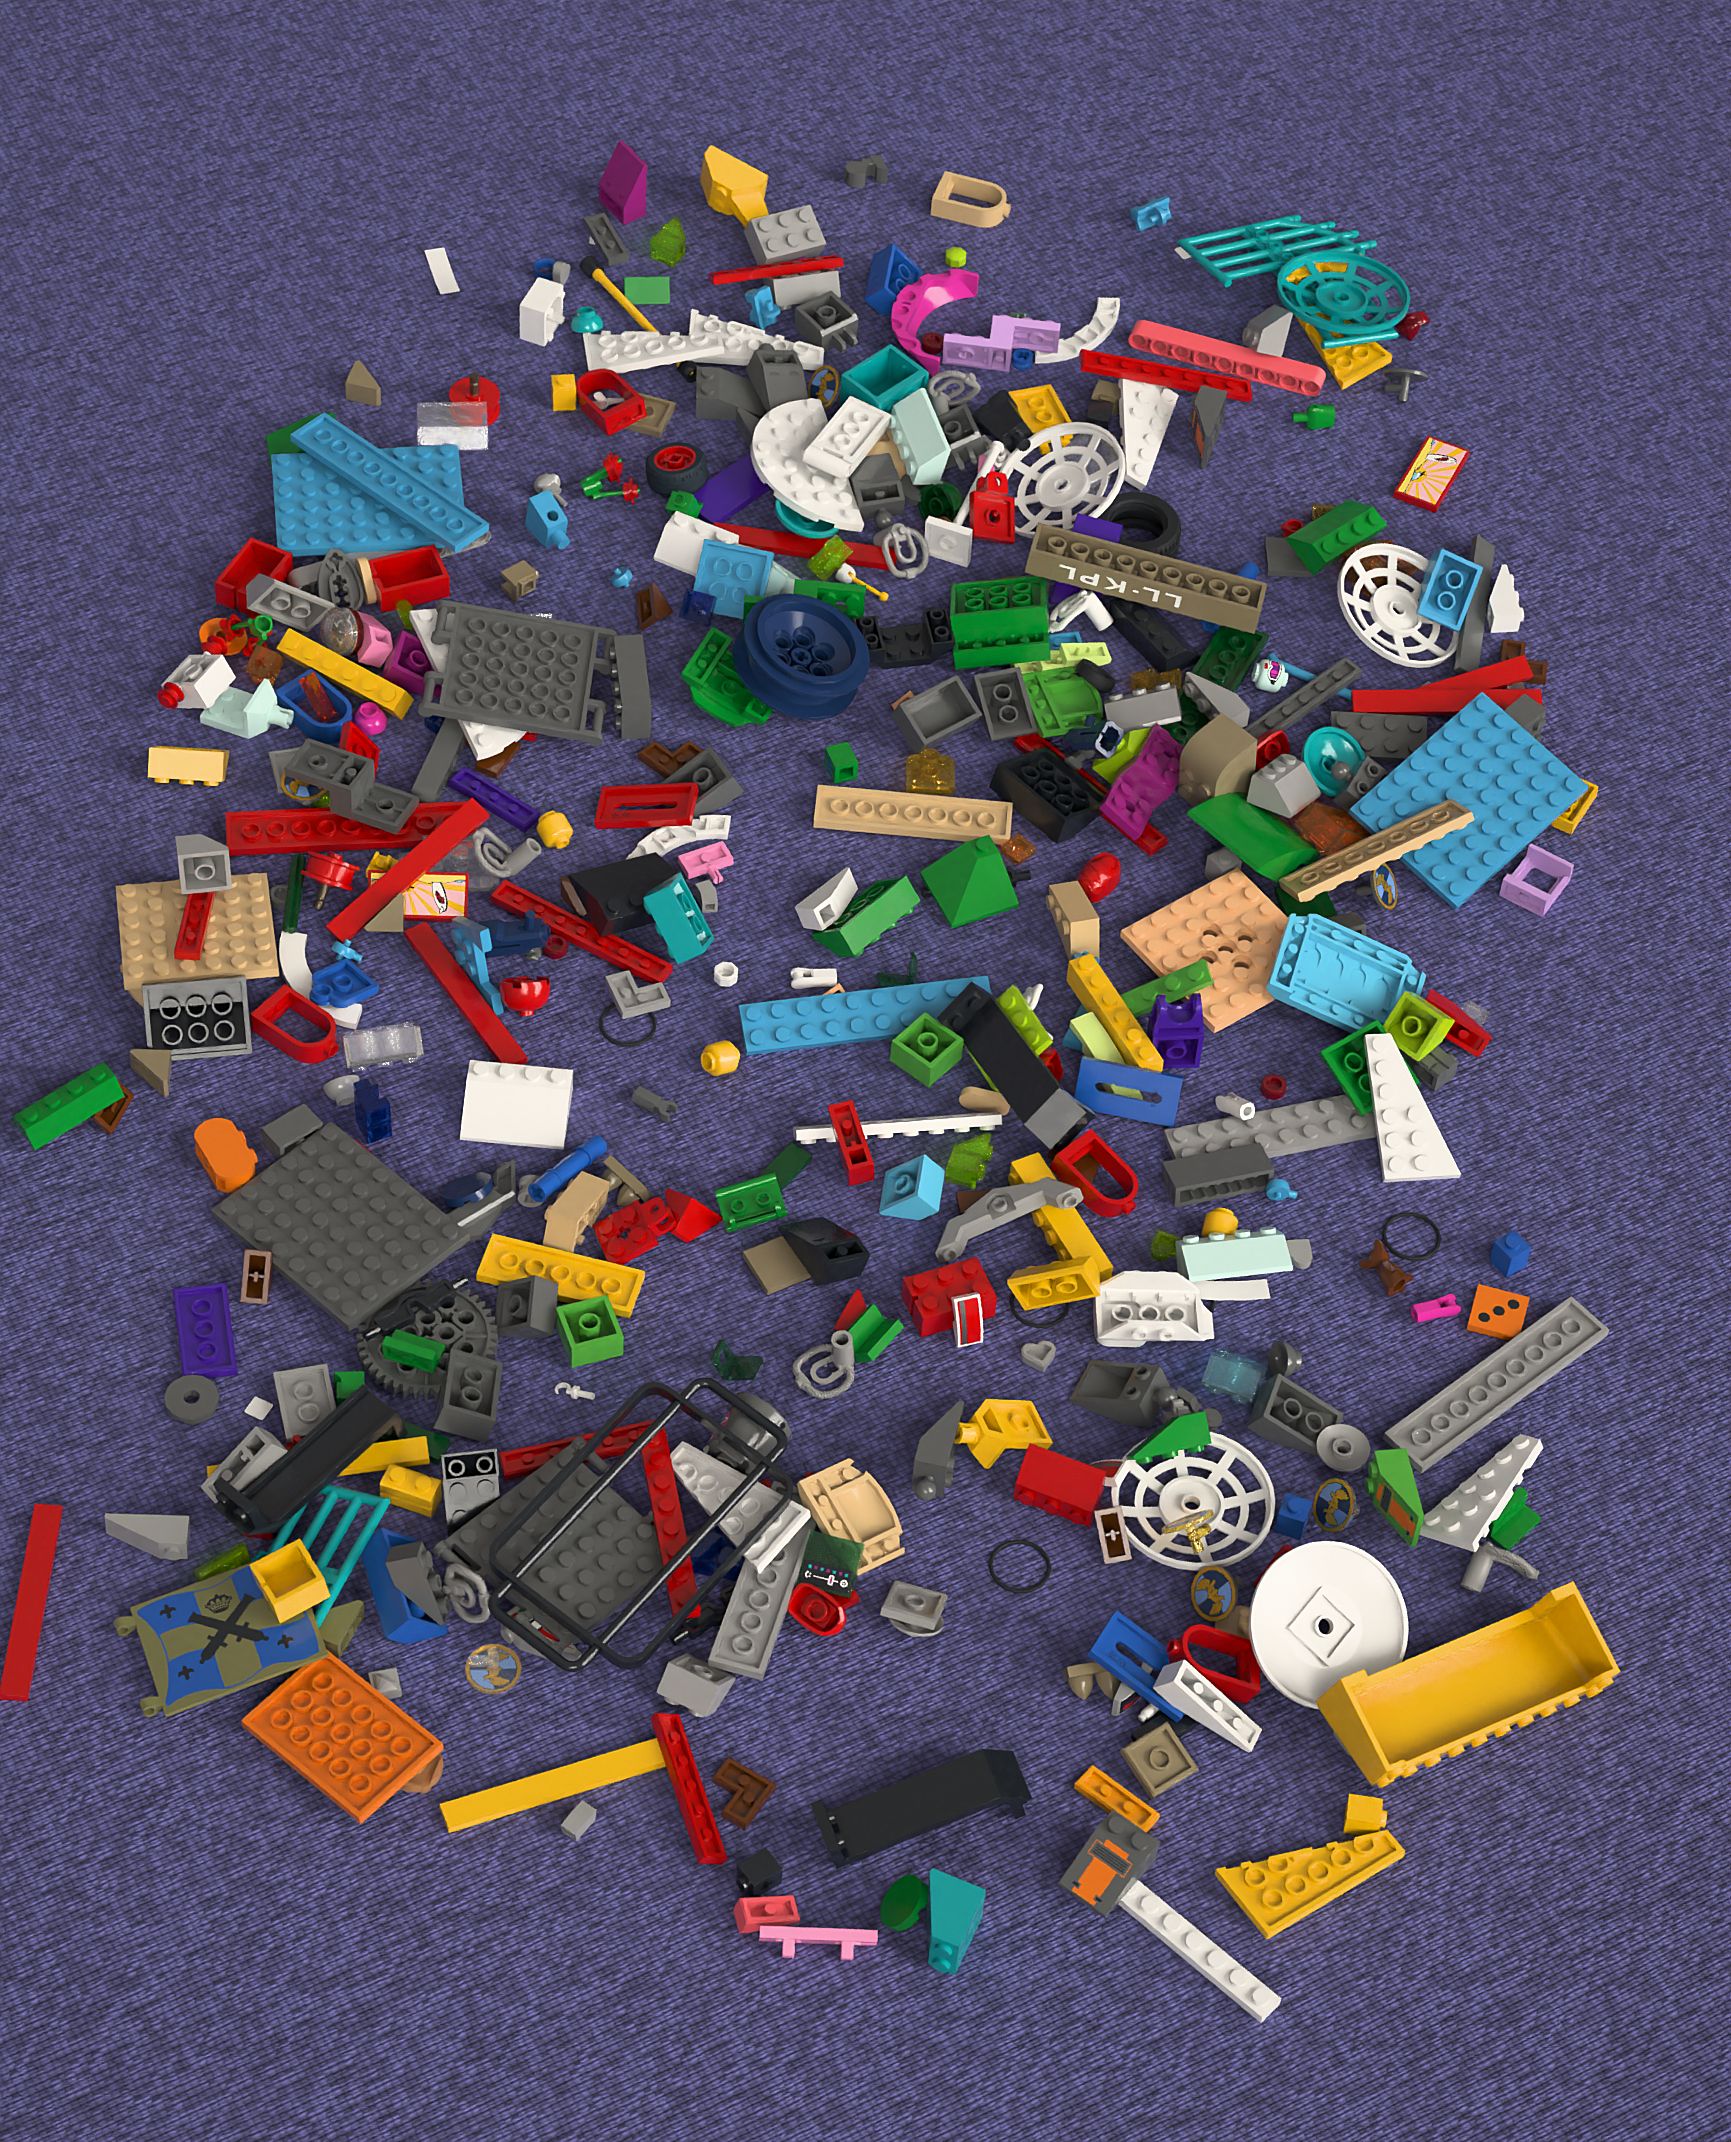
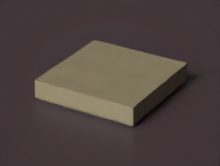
(658, 416)
(775, 1265)
(1158, 1760)

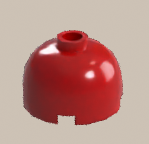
(525, 993)

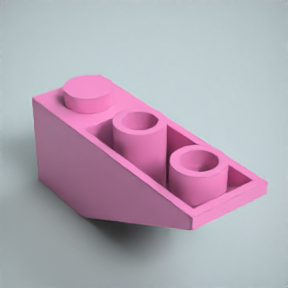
(376, 642)

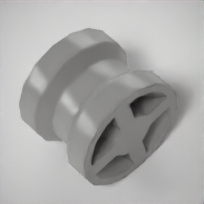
(523, 1195)

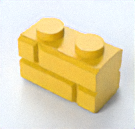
(411, 1490)

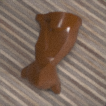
(1389, 1272)

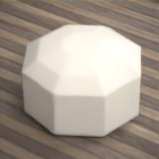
(725, 974)

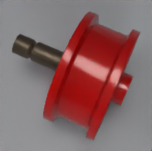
(477, 390)
(329, 872)

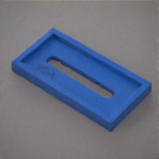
(1165, 1084)
(1123, 1631)

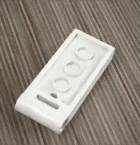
(847, 438)

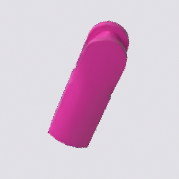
(1432, 1309)

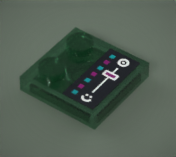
(831, 1563)

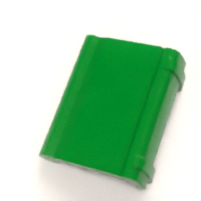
(751, 1202)

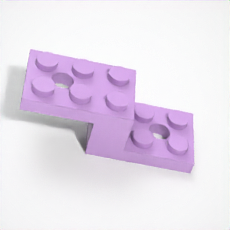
(1004, 336)

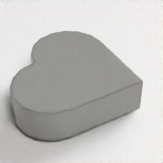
(560, 272)
(1300, 1253)
(1038, 1355)

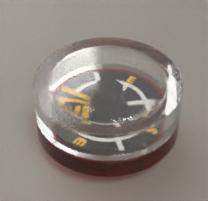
(342, 631)

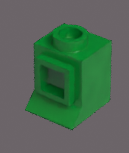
(683, 503)
(347, 1383)

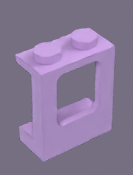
(1528, 896)

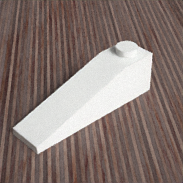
(1202, 1701)

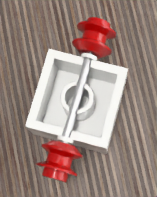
(198, 678)

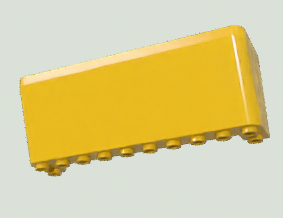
(1470, 1688)

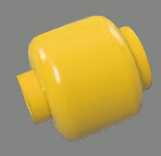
(554, 829)
(720, 1058)
(1219, 1221)

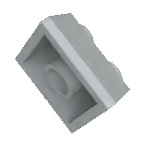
(1268, 331)
(202, 864)
(694, 1685)

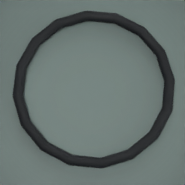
(621, 1043)
(1405, 1256)
(1033, 1324)
(1014, 1589)

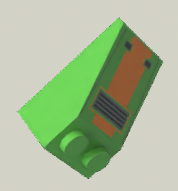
(1395, 1492)

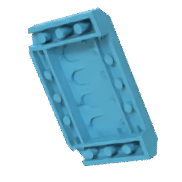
(1339, 973)

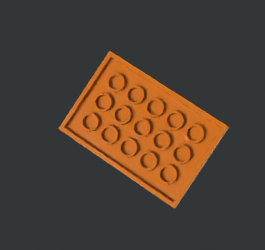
(342, 1736)

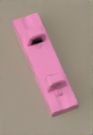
(845, 1937)

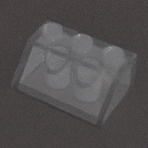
(453, 424)
(381, 1045)

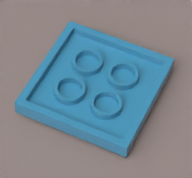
(731, 574)

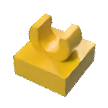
(381, 862)

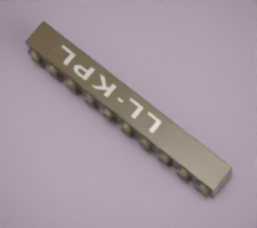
(1146, 578)

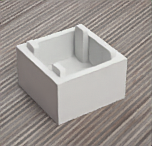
(541, 311)

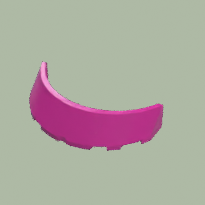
(919, 300)

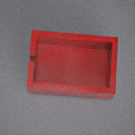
(250, 561)
(409, 575)
(930, 1294)

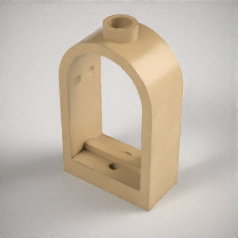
(966, 213)

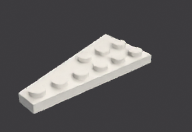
(742, 341)
(647, 349)
(1144, 420)
(1405, 1129)
(713, 1483)
(1480, 1499)

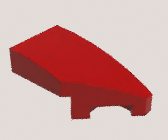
(851, 1312)

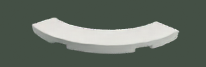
(1089, 336)
(671, 837)
(299, 978)

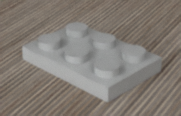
(303, 1398)

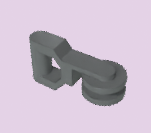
(1213, 1416)

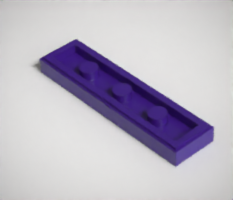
(494, 799)

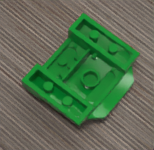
(717, 686)

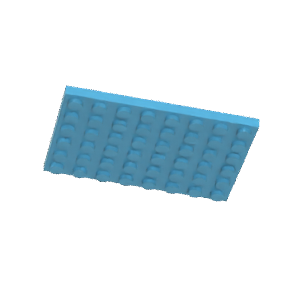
(327, 512)
(1491, 770)

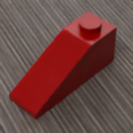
(1465, 1030)
(851, 1143)

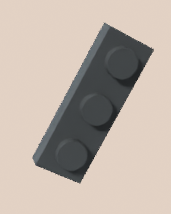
(606, 239)

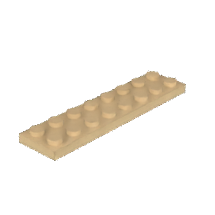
(911, 814)
(1376, 850)

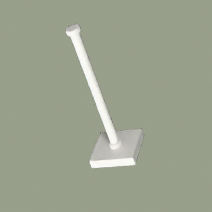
(952, 540)

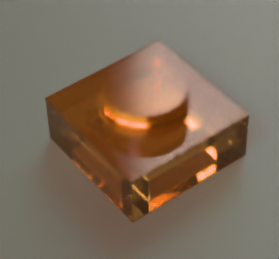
(1018, 849)

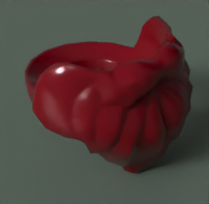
(1411, 323)

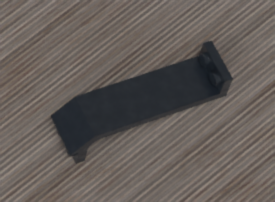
(1015, 1068)
(309, 1464)
(922, 1804)

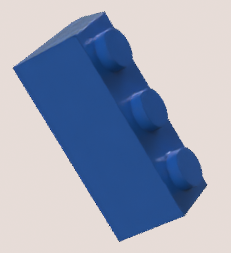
(888, 276)

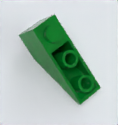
(1178, 1433)

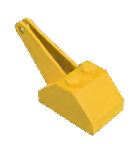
(733, 186)

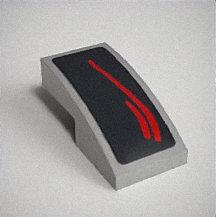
(1126, 1696)

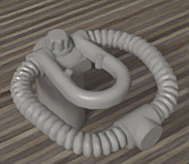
(941, 401)
(892, 536)
(512, 862)
(843, 1359)
(1483, 1560)
(456, 1586)

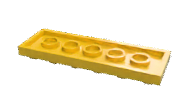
(576, 1275)

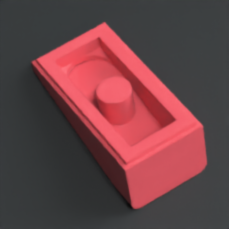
(765, 1911)

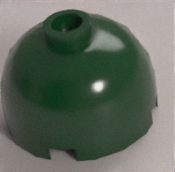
(940, 500)

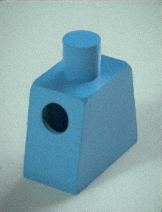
(547, 520)

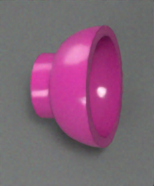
(370, 719)

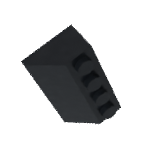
(1152, 636)

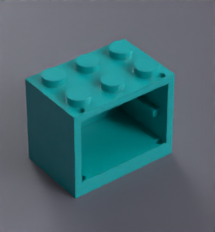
(883, 379)

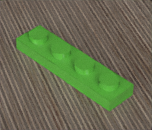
(1173, 985)

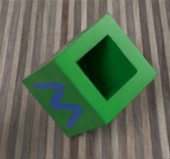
(841, 762)

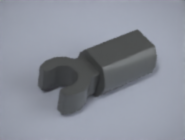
(654, 1103)

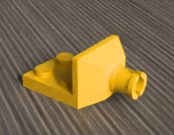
(1000, 1426)

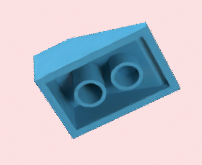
(1448, 589)

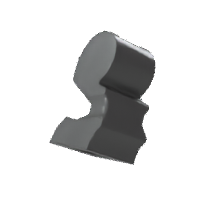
(857, 172)

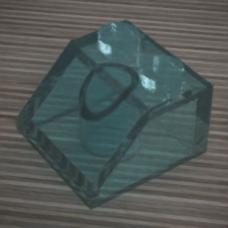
(1234, 1376)

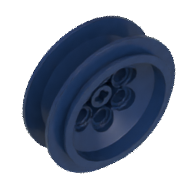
(801, 656)

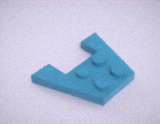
(472, 943)

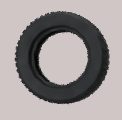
(1150, 514)

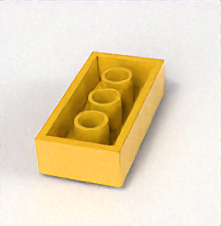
(1572, 816)

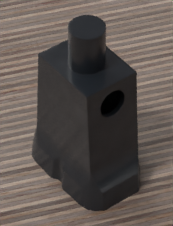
(1002, 422)

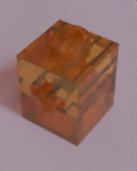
(269, 659)

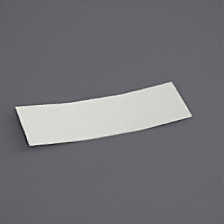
(441, 270)
(1233, 1290)

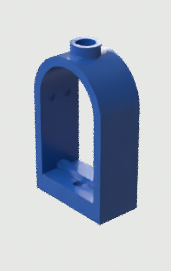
(293, 693)

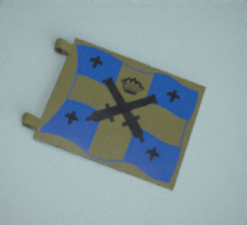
(217, 1640)

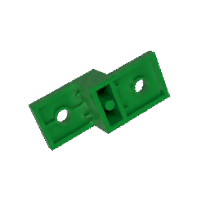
(829, 592)

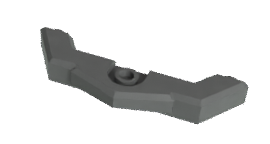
(480, 1216)

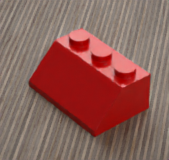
(1060, 1485)

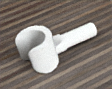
(602, 402)

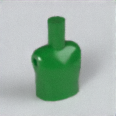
(1317, 416)

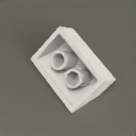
(683, 542)

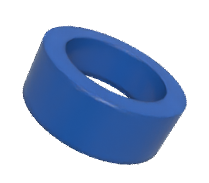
(544, 262)

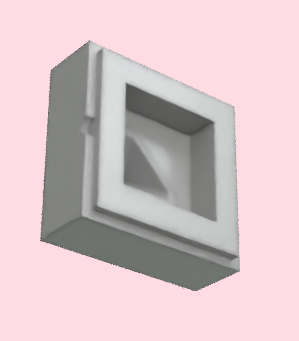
(386, 1682)

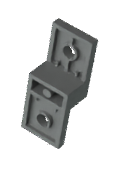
(352, 786)

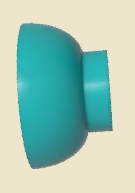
(586, 320)

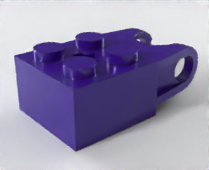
(1177, 1031)

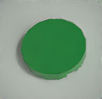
(904, 1902)

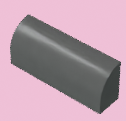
(1217, 1174)

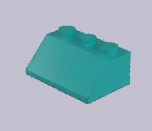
(678, 919)

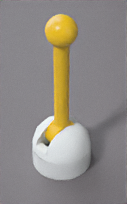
(848, 575)

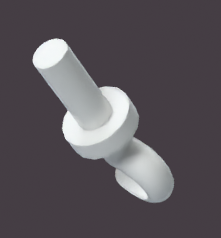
(575, 1392)

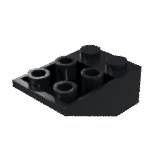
(826, 1249)

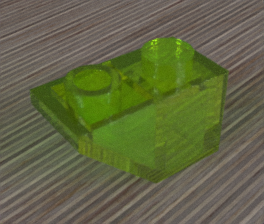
(669, 243)
(968, 1161)

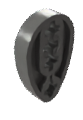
(345, 573)

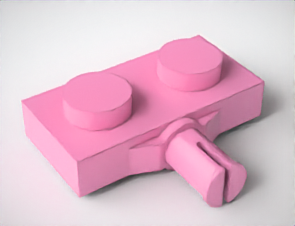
(706, 861)

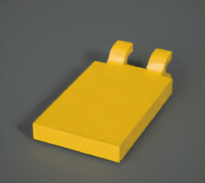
(1040, 410)

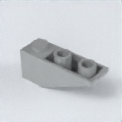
(1214, 699)

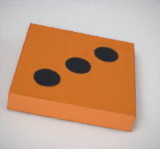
(1497, 1313)

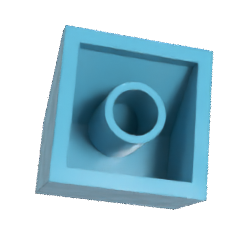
(912, 1189)

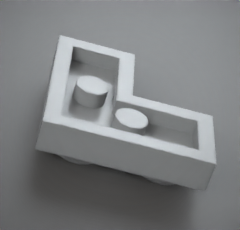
(634, 1000)

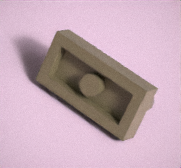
(632, 1188)
(1081, 1679)

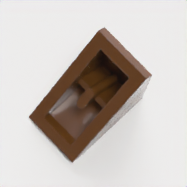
(257, 1276)

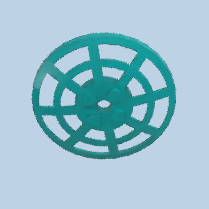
(1342, 298)

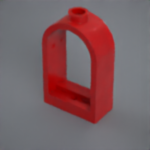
(618, 417)
(275, 1006)
(1091, 1143)
(1247, 1668)

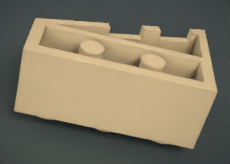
(1074, 918)
(574, 1211)

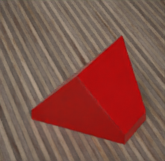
(690, 1216)

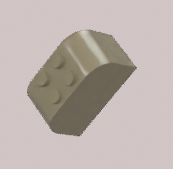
(1217, 761)

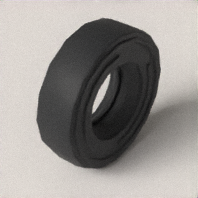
(1095, 675)

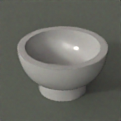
(341, 1089)

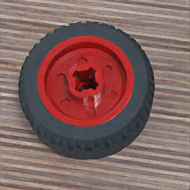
(676, 468)

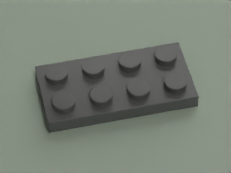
(1383, 735)

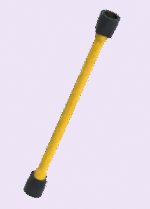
(594, 270)

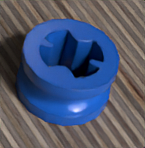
(1022, 359)

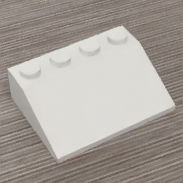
(516, 1104)

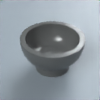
(1283, 1359)

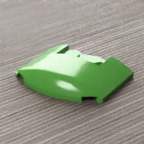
(1061, 700)

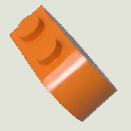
(225, 1154)

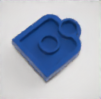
(341, 985)

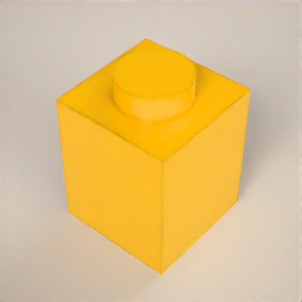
(563, 392)
(1363, 1815)

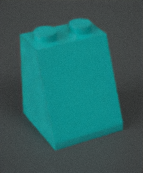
(952, 1919)

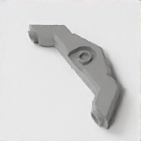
(1000, 1207)

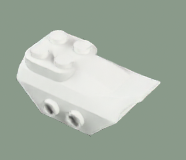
(1149, 1308)

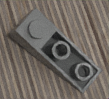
(415, 1577)

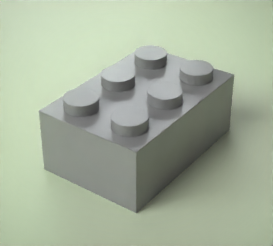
(785, 236)

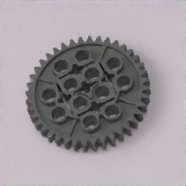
(476, 1337)

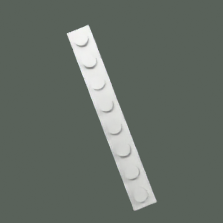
(908, 1126)
(1200, 1951)

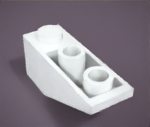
(1503, 607)
(827, 902)

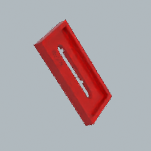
(679, 794)

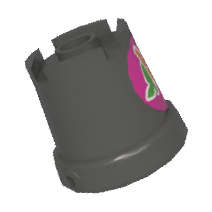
(748, 1432)

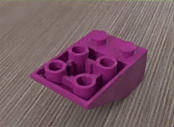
(624, 185)

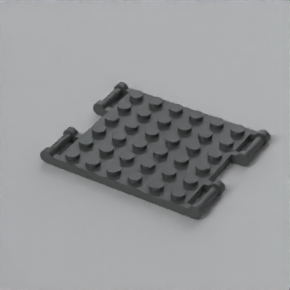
(518, 672)
(587, 1571)

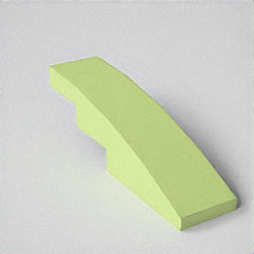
(1069, 655)
(1100, 1046)

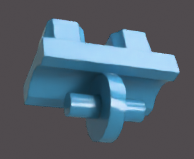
(1151, 214)
(763, 309)

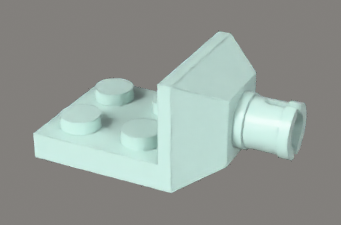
(246, 712)

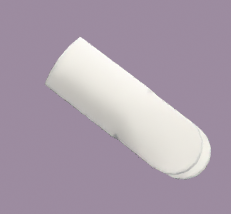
(809, 978)
(1235, 1106)

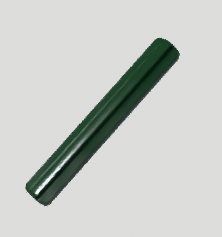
(294, 894)

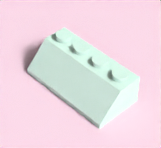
(919, 438)
(1233, 1254)

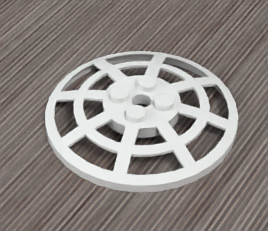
(1064, 473)
(1382, 605)
(1205, 1495)

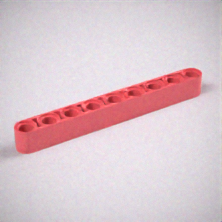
(1227, 358)

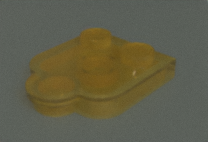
(930, 773)

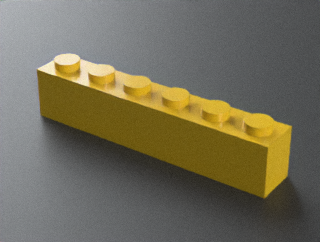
(345, 673)
(1103, 1000)
(1062, 1227)

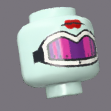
(1269, 675)

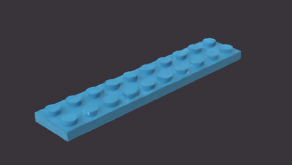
(390, 482)
(845, 1016)

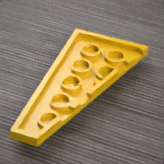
(1350, 362)
(1301, 1881)

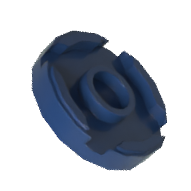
(470, 1187)

